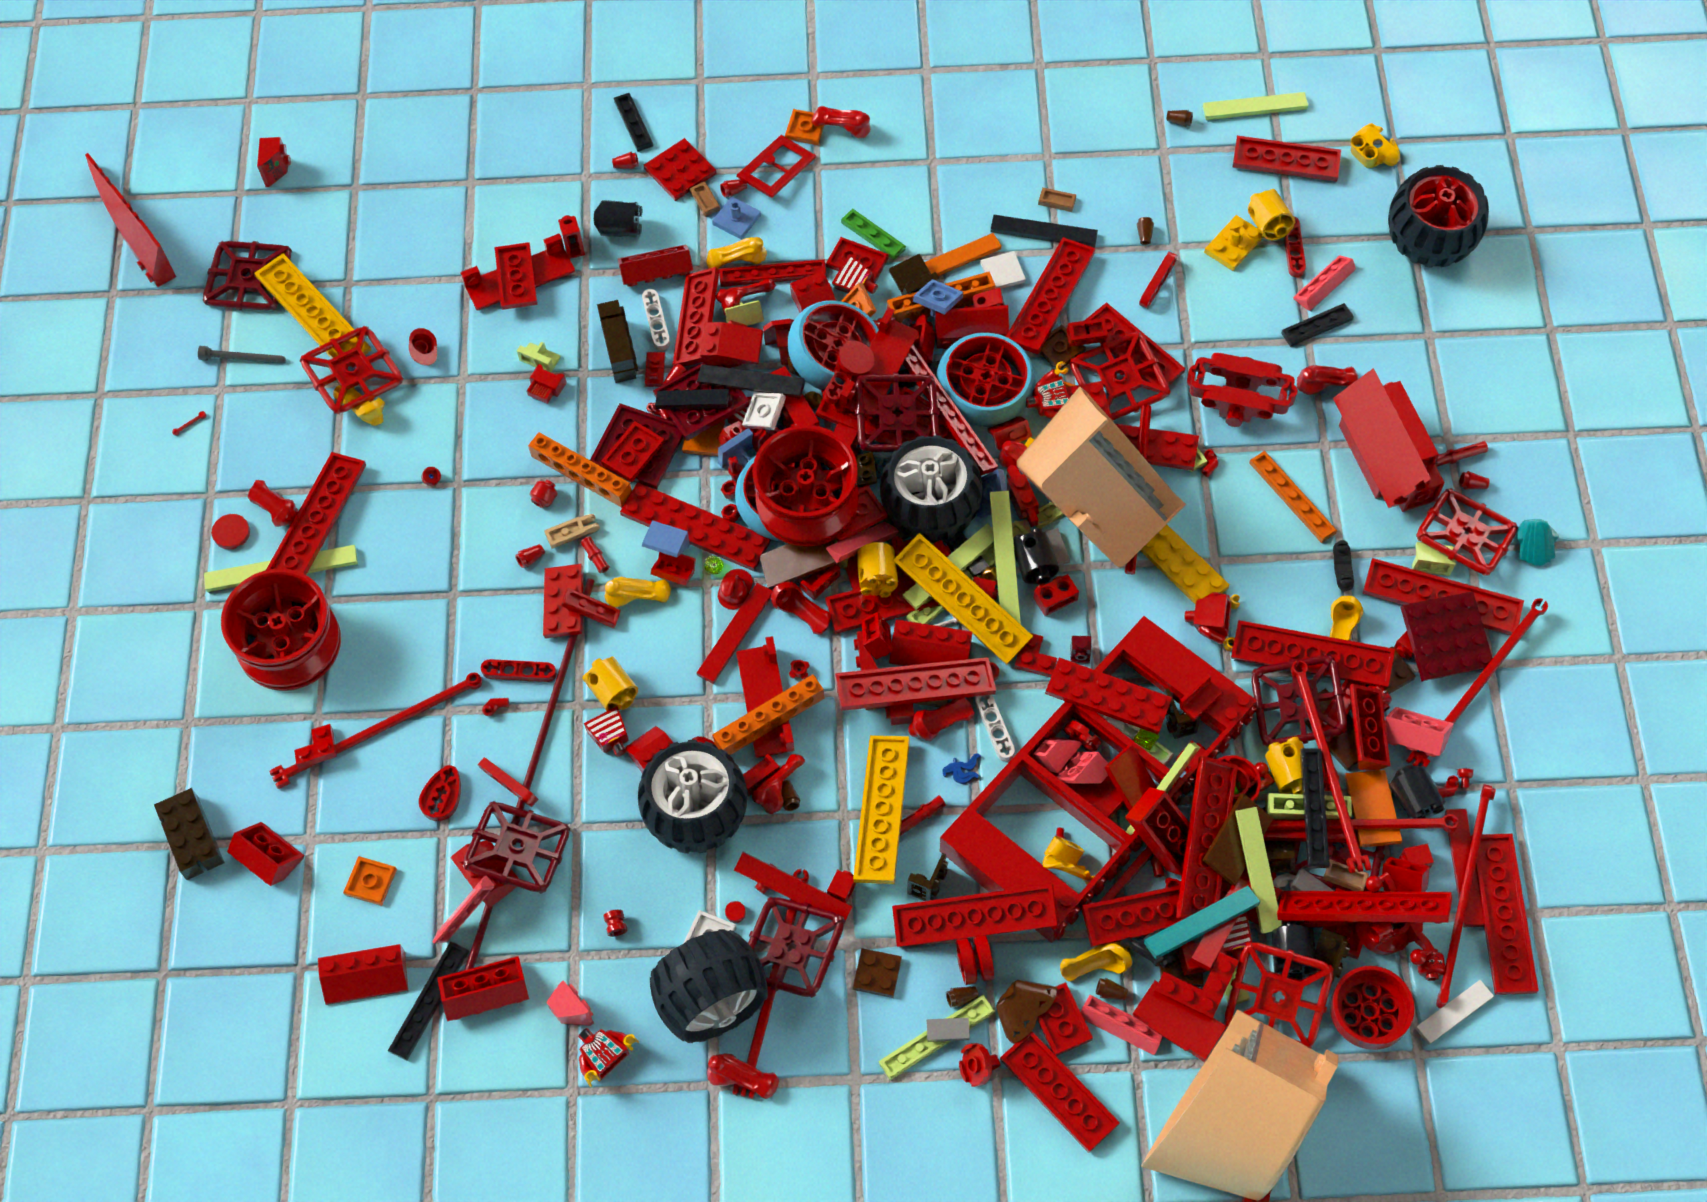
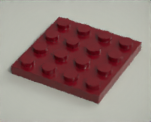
(622, 419)
(697, 420)
(1447, 636)

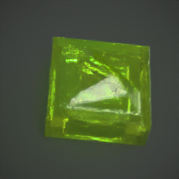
(1146, 739)

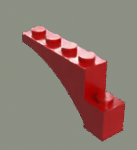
(896, 713)

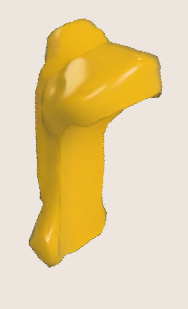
(748, 250)
(369, 411)
(624, 590)
(1345, 614)
(1107, 957)

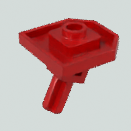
(777, 333)

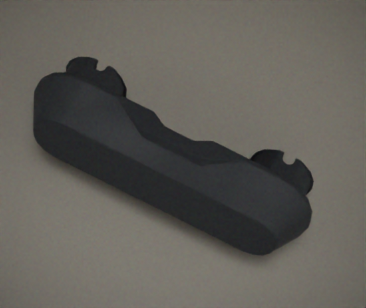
(1343, 565)

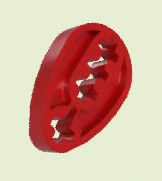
(449, 800)

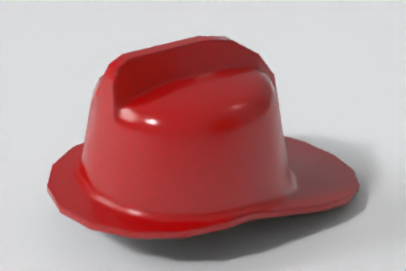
(423, 346)
(734, 588)

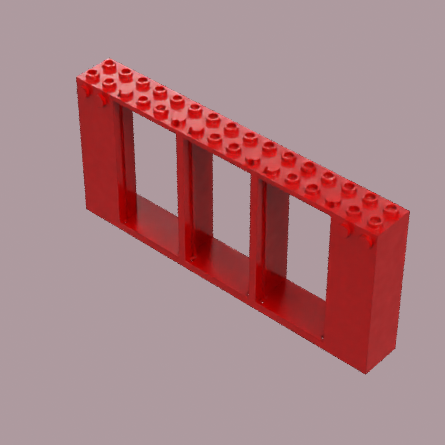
(1002, 864)

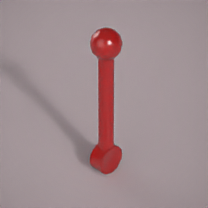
(202, 415)

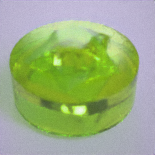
(713, 564)

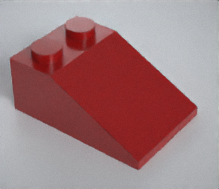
(811, 291)
(730, 344)

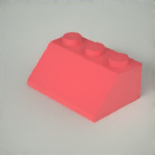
(1417, 731)

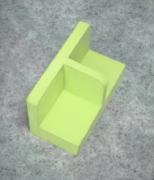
(745, 313)
(537, 355)
(1432, 561)

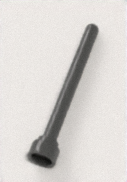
(206, 353)

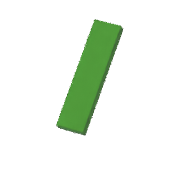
(873, 234)

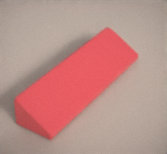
(1325, 282)
(849, 547)
(464, 910)
(1121, 1024)

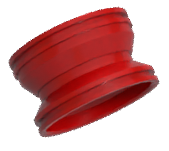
(802, 515)
(306, 652)

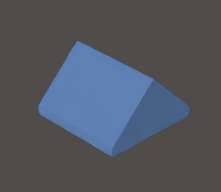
(666, 539)

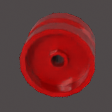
(973, 960)

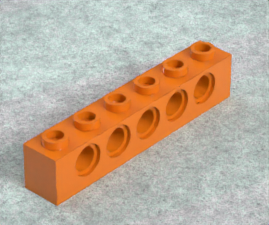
(970, 286)
(580, 469)
(769, 715)

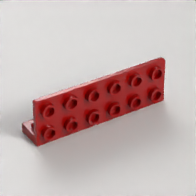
(547, 267)
(889, 350)
(761, 683)

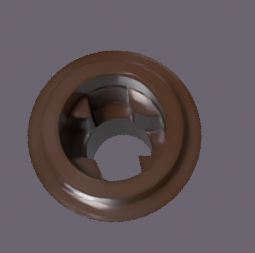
(1180, 117)
(1145, 230)
(790, 797)
(1108, 989)
(961, 995)

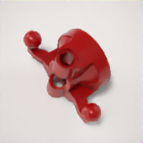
(1249, 777)
(1385, 940)

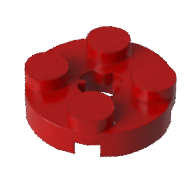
(1080, 733)

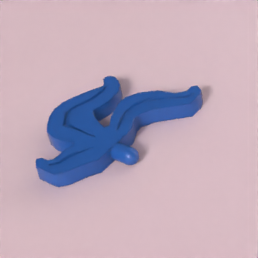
(958, 774)

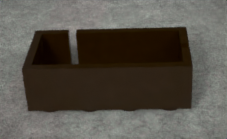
(618, 341)
(188, 833)

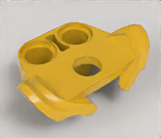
(1387, 153)
(1064, 856)

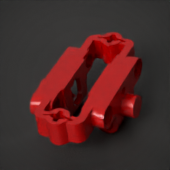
(1239, 398)

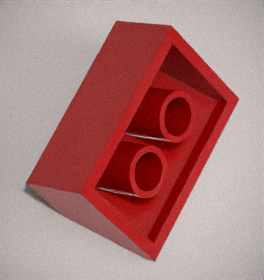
(264, 853)
(499, 890)

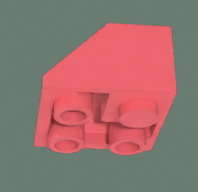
(1055, 753)
(1084, 768)
(567, 1006)

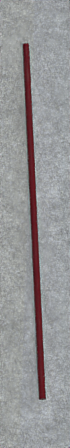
(531, 769)

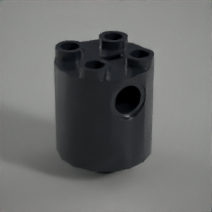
(618, 218)
(1035, 557)
(1416, 792)
(1300, 940)

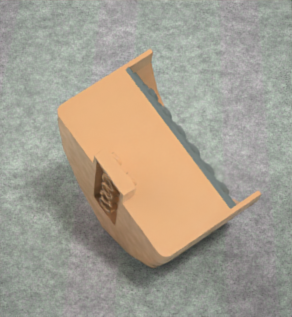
(1099, 479)
(1244, 1111)

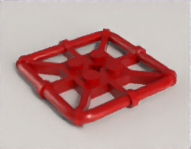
(1125, 366)
(350, 379)
(1474, 539)
(1291, 988)

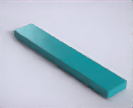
(1201, 922)

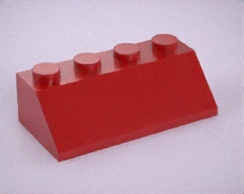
(655, 265)
(968, 321)
(925, 644)
(1369, 728)
(363, 974)
(482, 988)

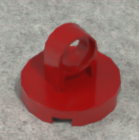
(977, 1064)

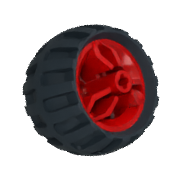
(1438, 216)

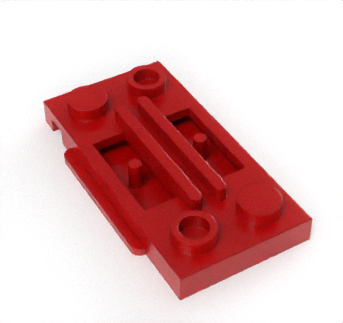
(1100, 795)
(1179, 1023)

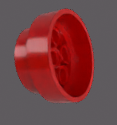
(1386, 988)

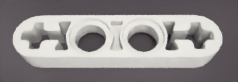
(657, 319)
(995, 725)

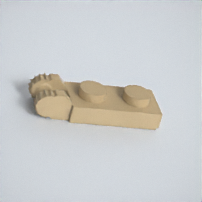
(571, 530)

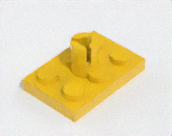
(1234, 242)

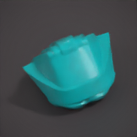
(1536, 541)

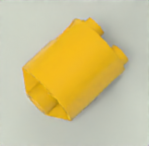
(1271, 214)
(877, 569)
(610, 684)
(1286, 765)

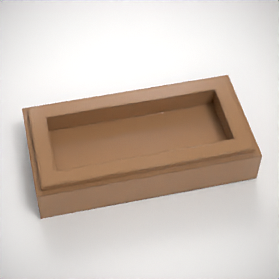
(704, 199)
(1057, 199)
(1340, 875)

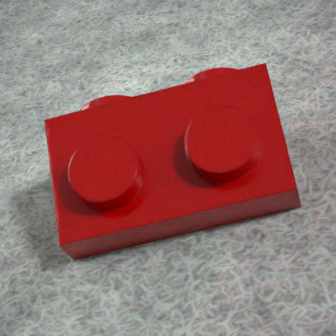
(674, 569)

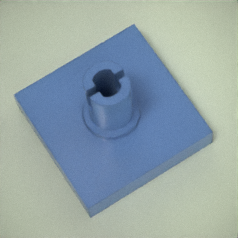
(736, 218)
(938, 297)
(736, 447)
(991, 483)

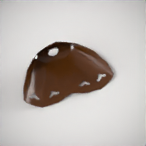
(1022, 1004)

